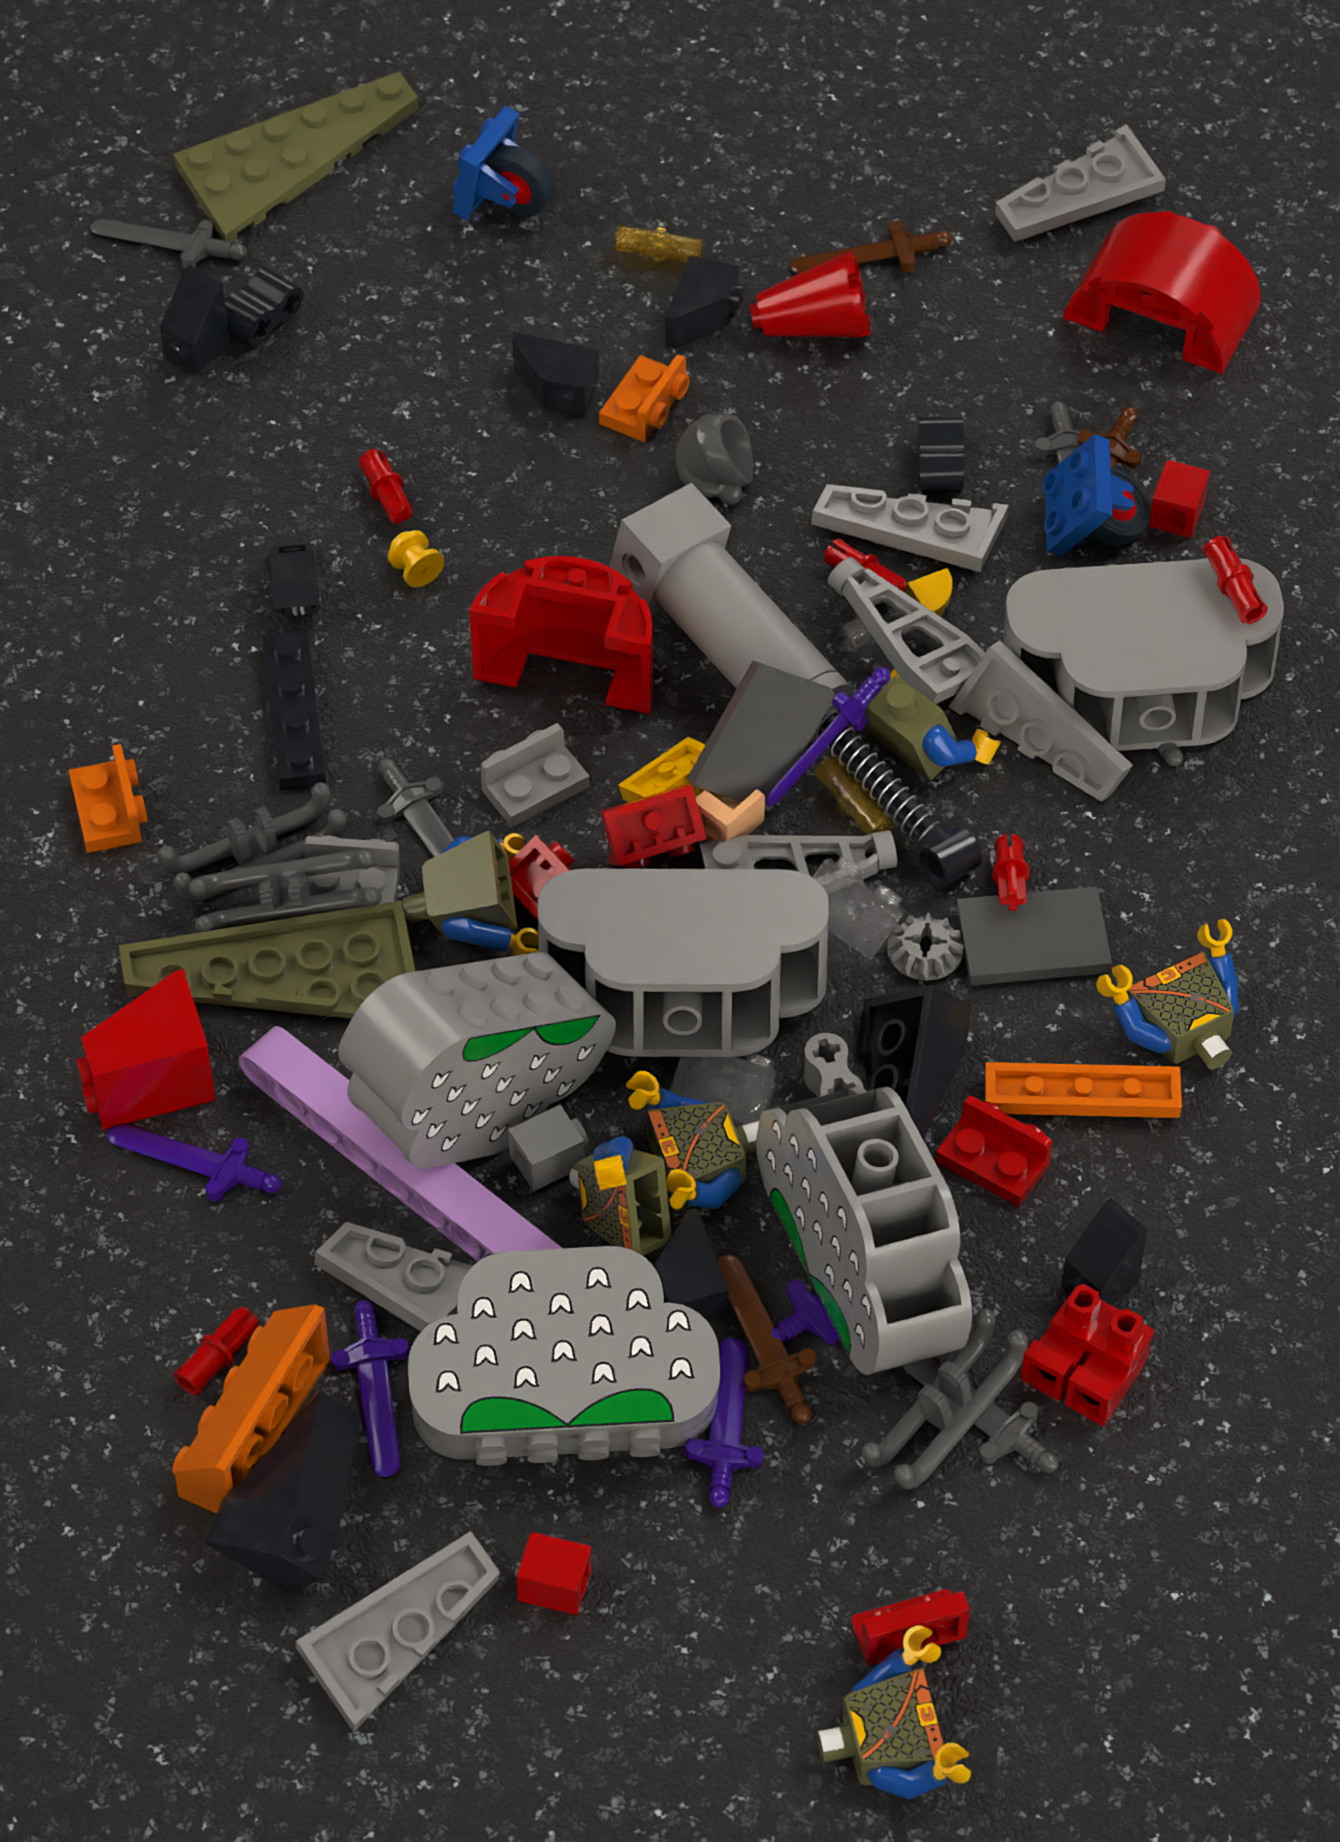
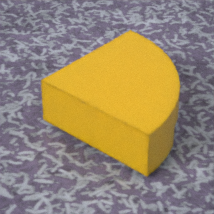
(932, 590)

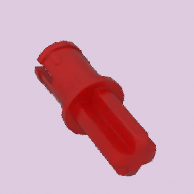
(385, 485)
(833, 557)
(1010, 872)
(216, 1351)

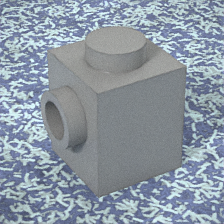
(547, 1147)

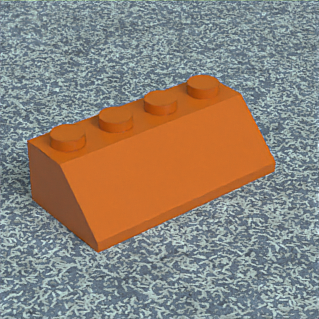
(255, 1404)

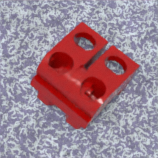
(1089, 1352)

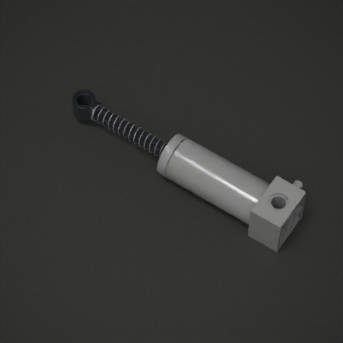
(681, 565)

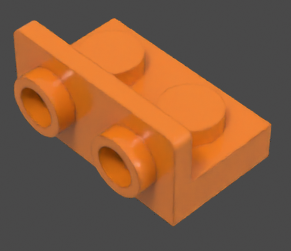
(645, 397)
(106, 803)

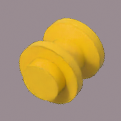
(411, 553)

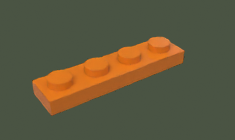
(1084, 1089)

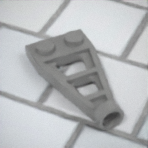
(934, 674)
(746, 850)

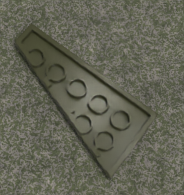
(281, 157)
(286, 965)

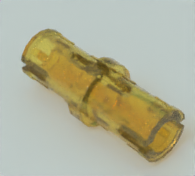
(657, 243)
(851, 797)

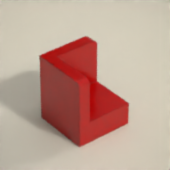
(1179, 498)
(554, 1573)

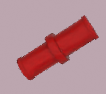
(1235, 579)

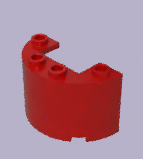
(1175, 275)
(568, 613)

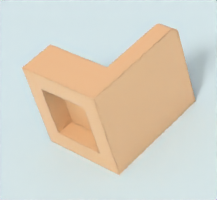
(728, 817)

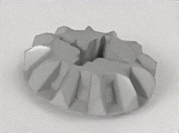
(944, 952)

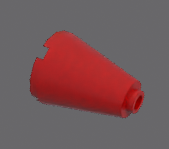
(816, 302)

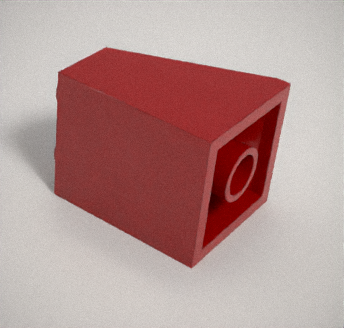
(147, 1057)

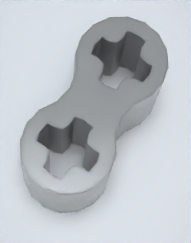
(827, 1065)

